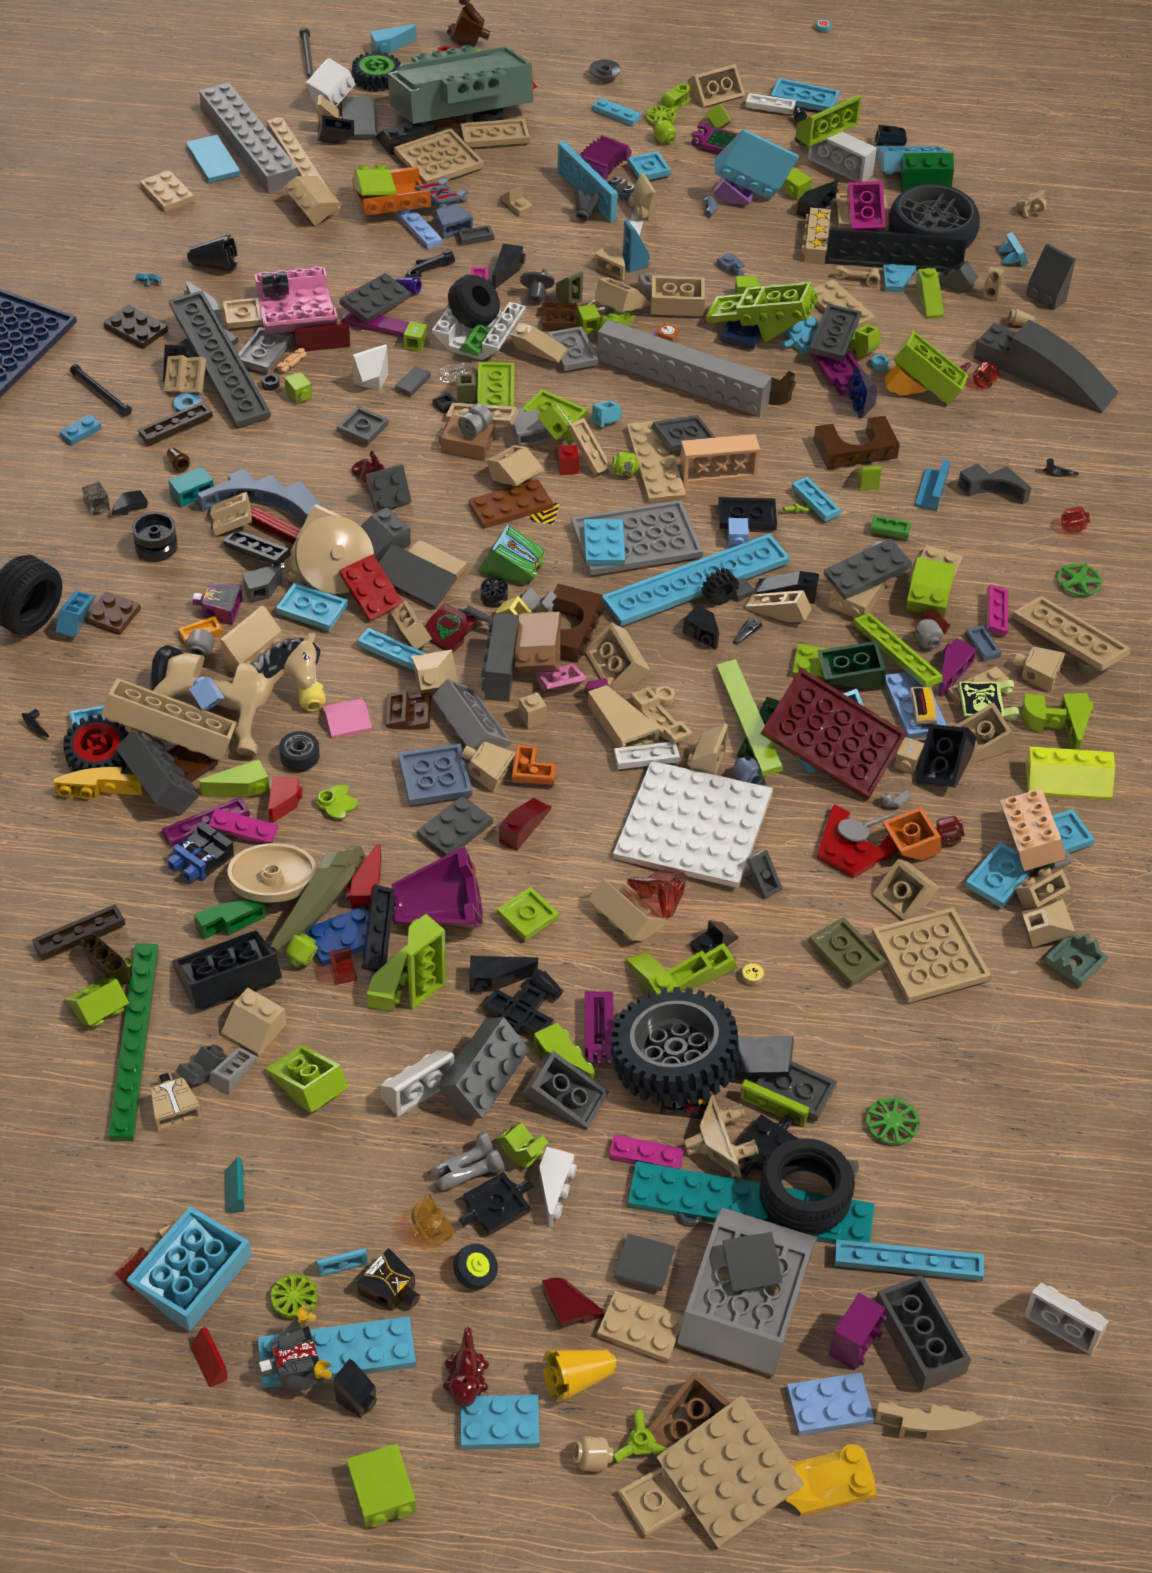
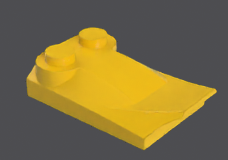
(833, 1481)

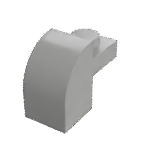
(536, 603)

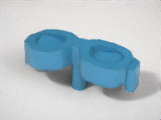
(147, 277)

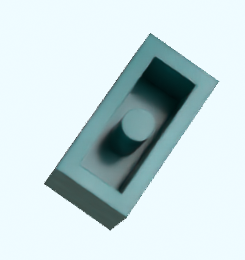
(186, 486)

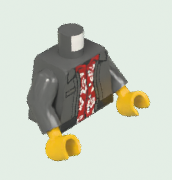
(296, 1355)

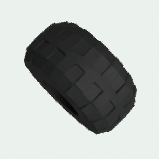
(473, 301)

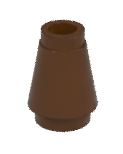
(178, 459)

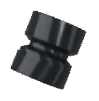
(269, 287)

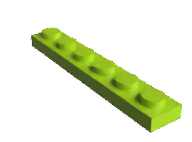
(898, 650)

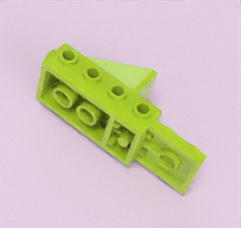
(772, 310)

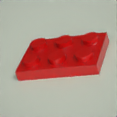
(370, 587)

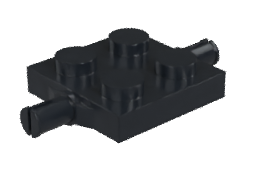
(767, 1137)
(496, 1203)

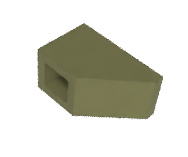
(466, 388)

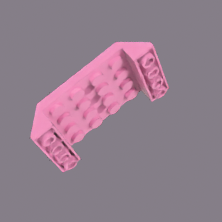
(304, 306)

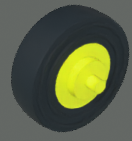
(475, 1266)

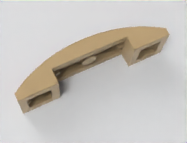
(649, 705)

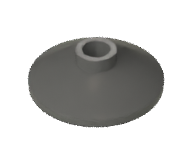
(605, 69)

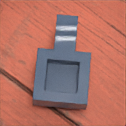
(731, 263)

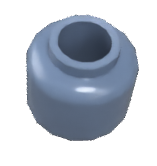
(747, 770)

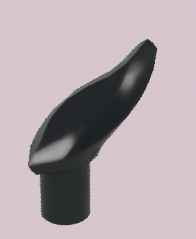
(1052, 469)
(29, 719)

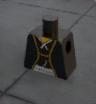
(389, 1282)

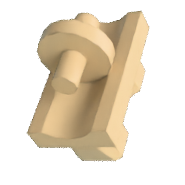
(1033, 203)

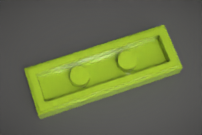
(774, 1102)

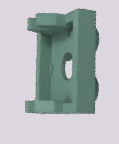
(1079, 947)

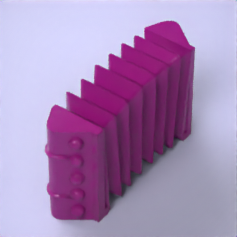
(605, 155)

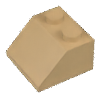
(709, 750)
(905, 889)
(254, 1021)

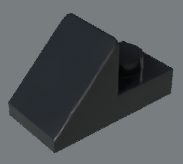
(714, 936)

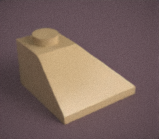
(433, 670)

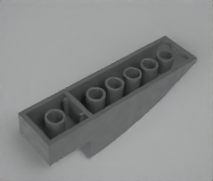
(1047, 362)

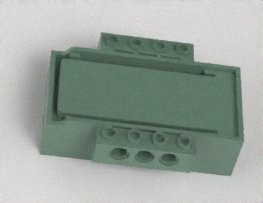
(460, 83)

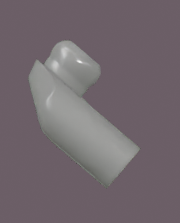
(895, 802)

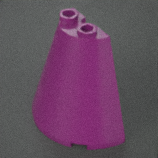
(441, 890)

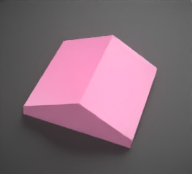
(567, 676)
(347, 718)

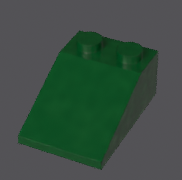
(854, 665)

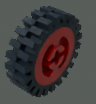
(97, 736)

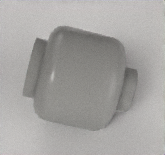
(928, 633)
(200, 642)

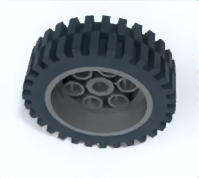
(675, 1046)

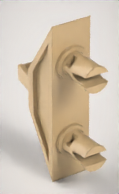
(715, 1140)

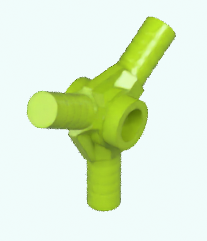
(639, 1442)

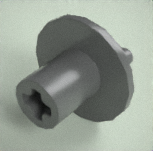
(537, 283)

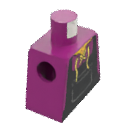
(220, 601)

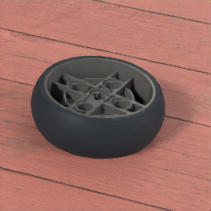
(935, 211)

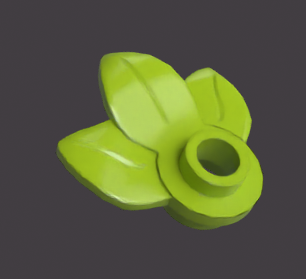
(336, 801)

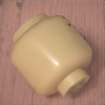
(592, 1453)

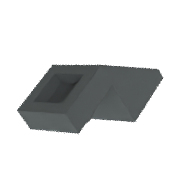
(205, 1061)

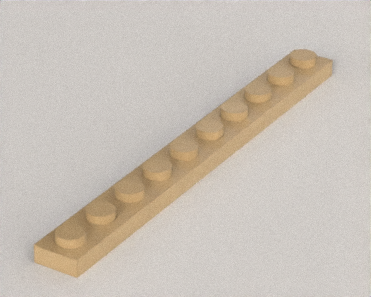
(294, 150)

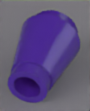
(412, 284)

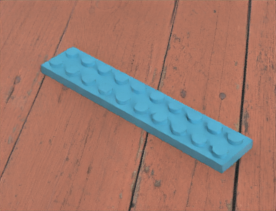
(686, 581)

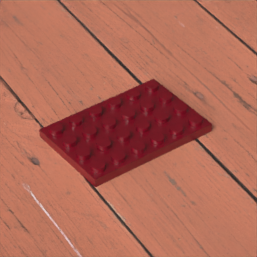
(833, 733)

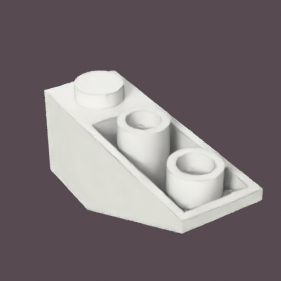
(554, 1176)

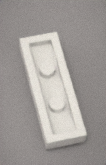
(770, 104)
(645, 754)

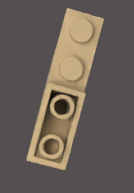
(936, 1426)

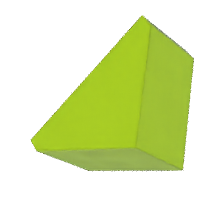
(868, 477)

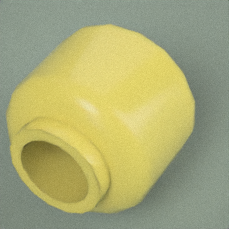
(312, 698)

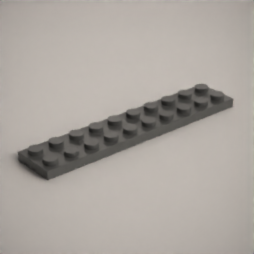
(222, 360)

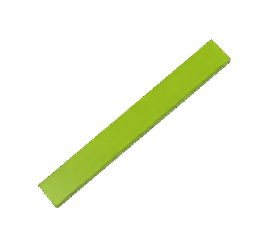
(749, 717)

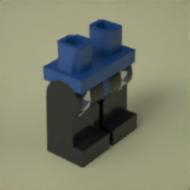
(201, 853)

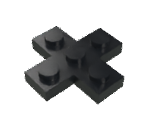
(520, 1011)

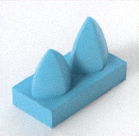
(1015, 251)

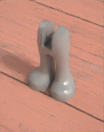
(451, 1172)

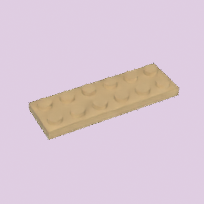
(657, 464)
(1071, 633)

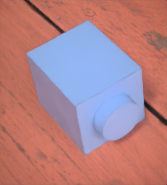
(737, 531)
(206, 693)

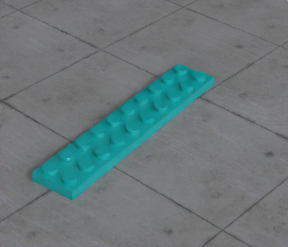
(704, 1195)

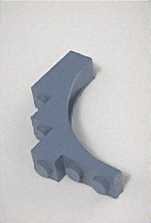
(268, 491)

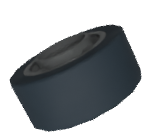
(299, 751)

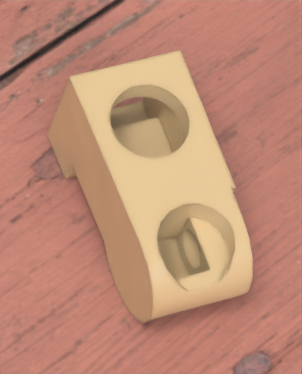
(993, 283)

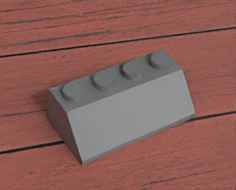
(469, 715)

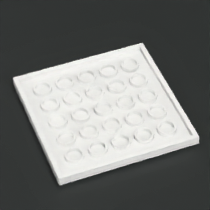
(693, 824)

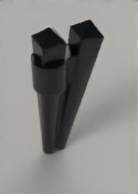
(749, 628)

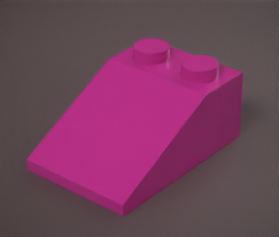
(866, 205)

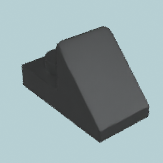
(763, 874)

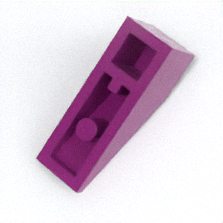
(957, 659)

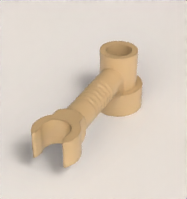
(872, 277)

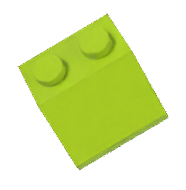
(97, 1001)

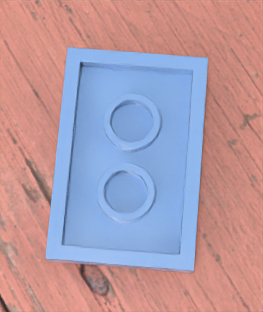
(830, 1404)

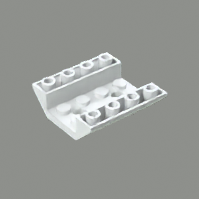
(453, 334)

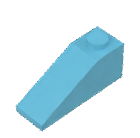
(392, 38)

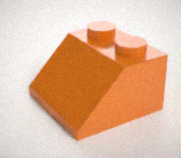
(914, 834)

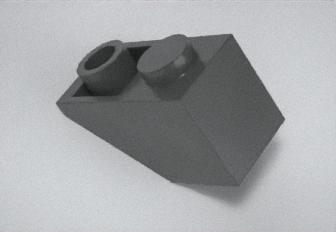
(262, 582)

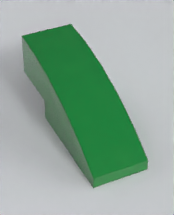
(229, 917)

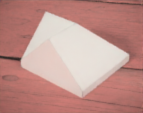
(371, 367)

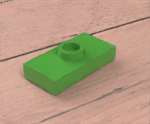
(890, 527)

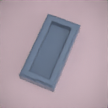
(983, 642)

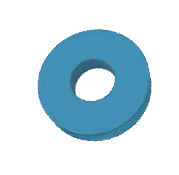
(184, 398)

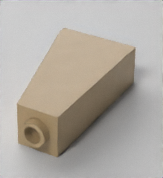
(620, 719)

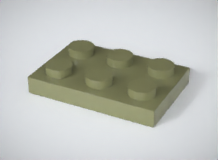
(847, 951)

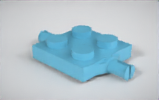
(801, 335)

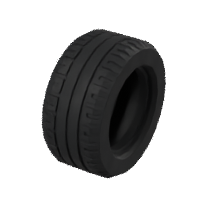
(28, 594)
(814, 1157)

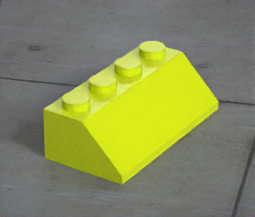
(1071, 772)

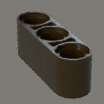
(105, 958)

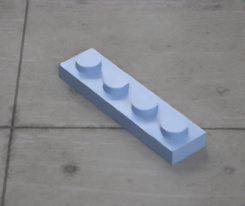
(419, 228)

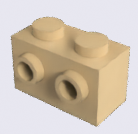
(1042, 888)

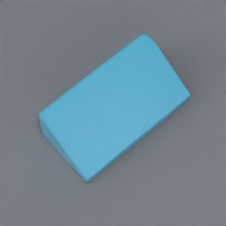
(341, 1262)

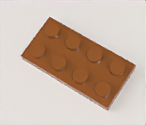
(510, 504)

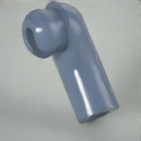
(712, 206)

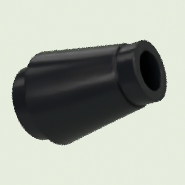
(546, 983)

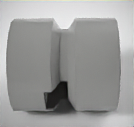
(475, 420)

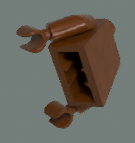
(468, 25)

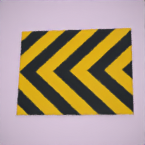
(547, 516)

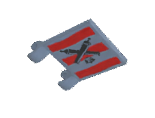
(440, 191)

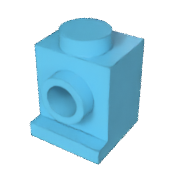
(605, 413)

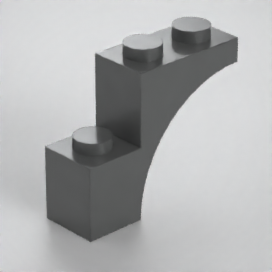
(1003, 481)

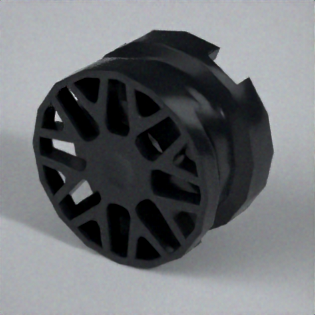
(494, 593)

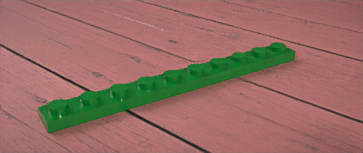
(134, 1043)

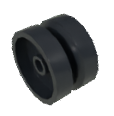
(155, 536)

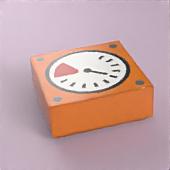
(668, 332)

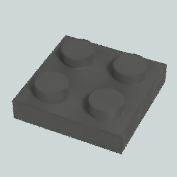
(362, 425)
(388, 487)

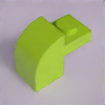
(866, 340)
(1037, 715)
(521, 1145)

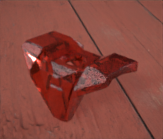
(667, 885)

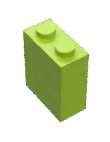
(381, 1486)

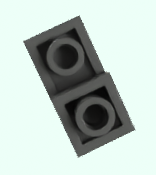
(622, 187)

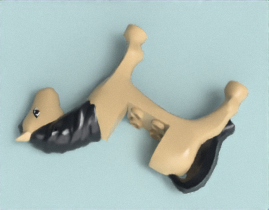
(252, 685)

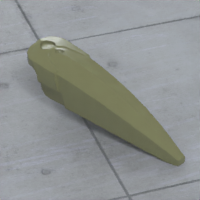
(321, 893)

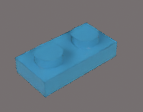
(80, 429)

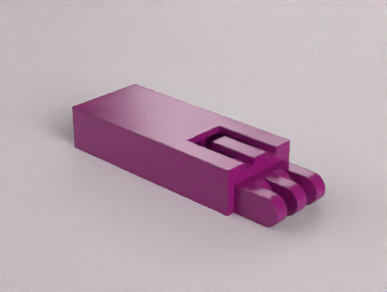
(598, 1023)

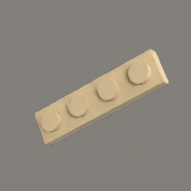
(501, 414)

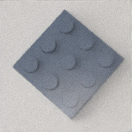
(435, 774)

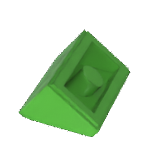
(474, 341)

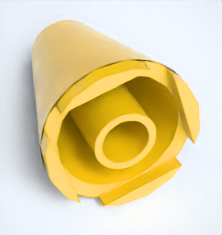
(576, 1370)

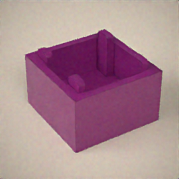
(857, 1331)

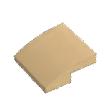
(184, 374)
(231, 513)

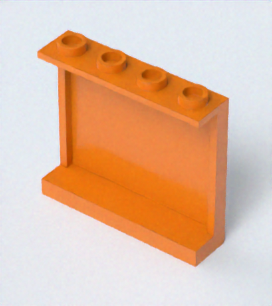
(405, 198)

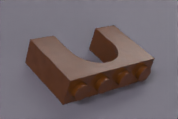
(838, 453)
(585, 607)

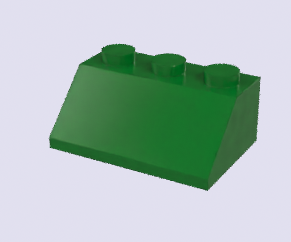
(926, 169)

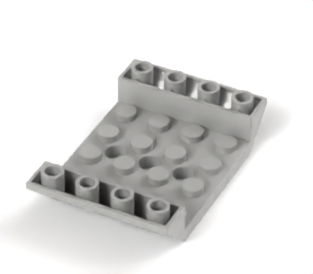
(748, 1323)

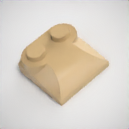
(643, 199)

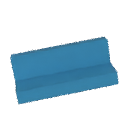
(932, 487)

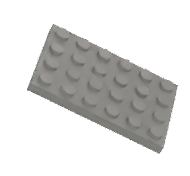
(651, 536)

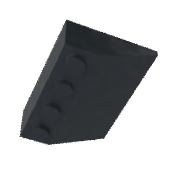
(227, 969)

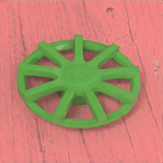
(892, 1120)

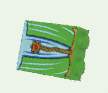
(513, 558)

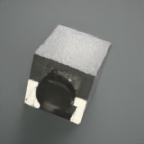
(95, 498)

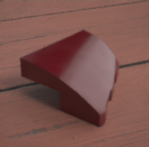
(569, 1303)

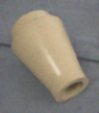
(1019, 318)

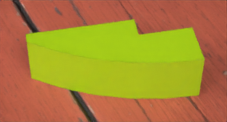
(703, 967)

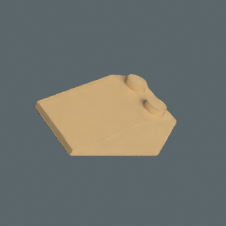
(991, 733)

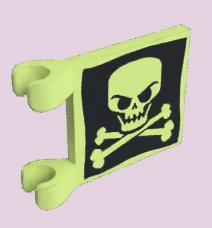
(979, 695)

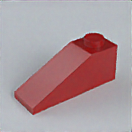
(364, 879)

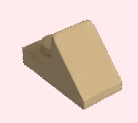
(516, 202)

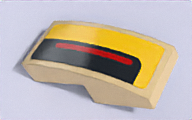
(924, 705)

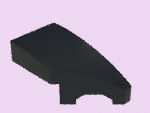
(128, 501)

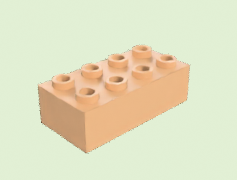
(719, 459)
(1033, 829)

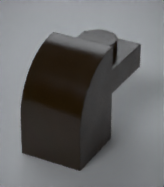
(782, 389)

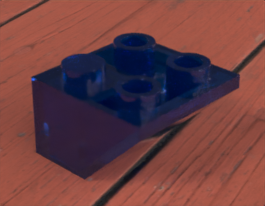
(862, 392)

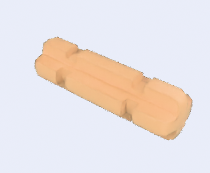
(291, 360)

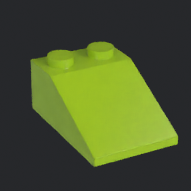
(374, 180)
(930, 586)
(308, 1077)

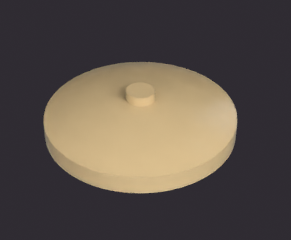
(328, 547)
(271, 872)

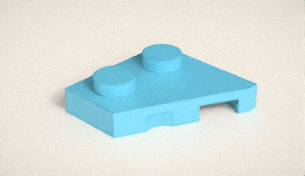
(897, 277)

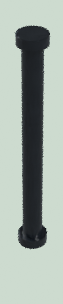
(125, 409)

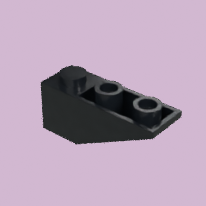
(817, 198)

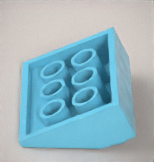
(890, 156)
(755, 164)
(190, 1267)

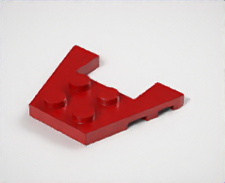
(847, 855)

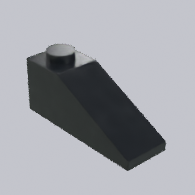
(508, 263)
(791, 582)
(498, 971)

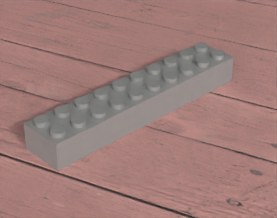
(248, 137)
(684, 368)

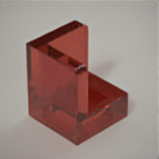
(342, 966)
(130, 1265)

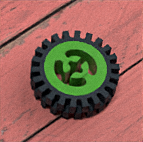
(373, 70)

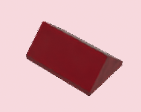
(322, 337)

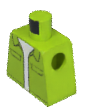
(556, 420)

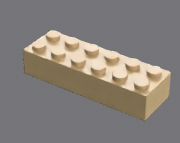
(168, 719)

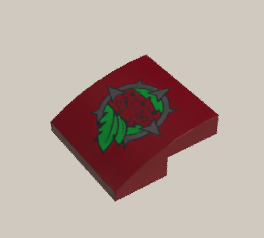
(449, 627)

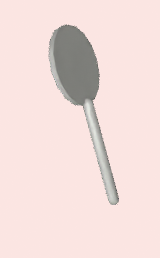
(856, 830)

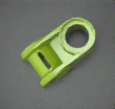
(676, 97)

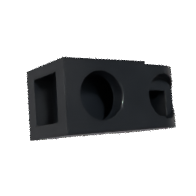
(890, 135)

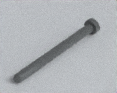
(305, 34)

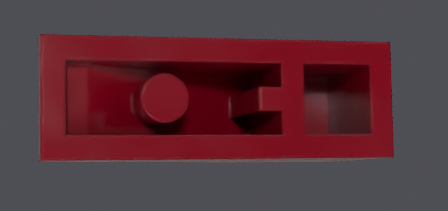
(522, 822)

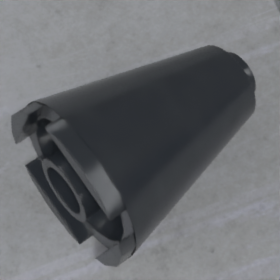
(215, 253)

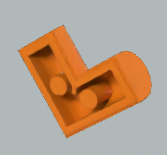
(528, 770)

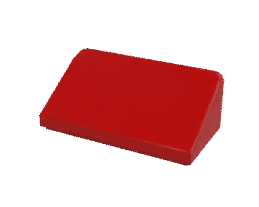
(209, 1358)

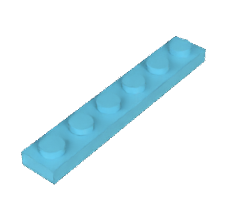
(909, 1260)

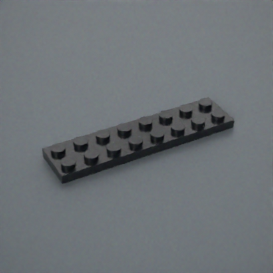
(888, 248)

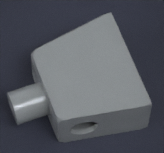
(529, 429)

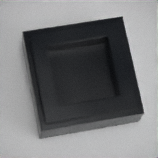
(444, 402)

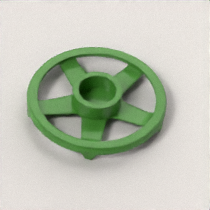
(1079, 579)

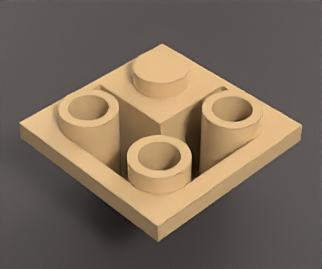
(1048, 923)

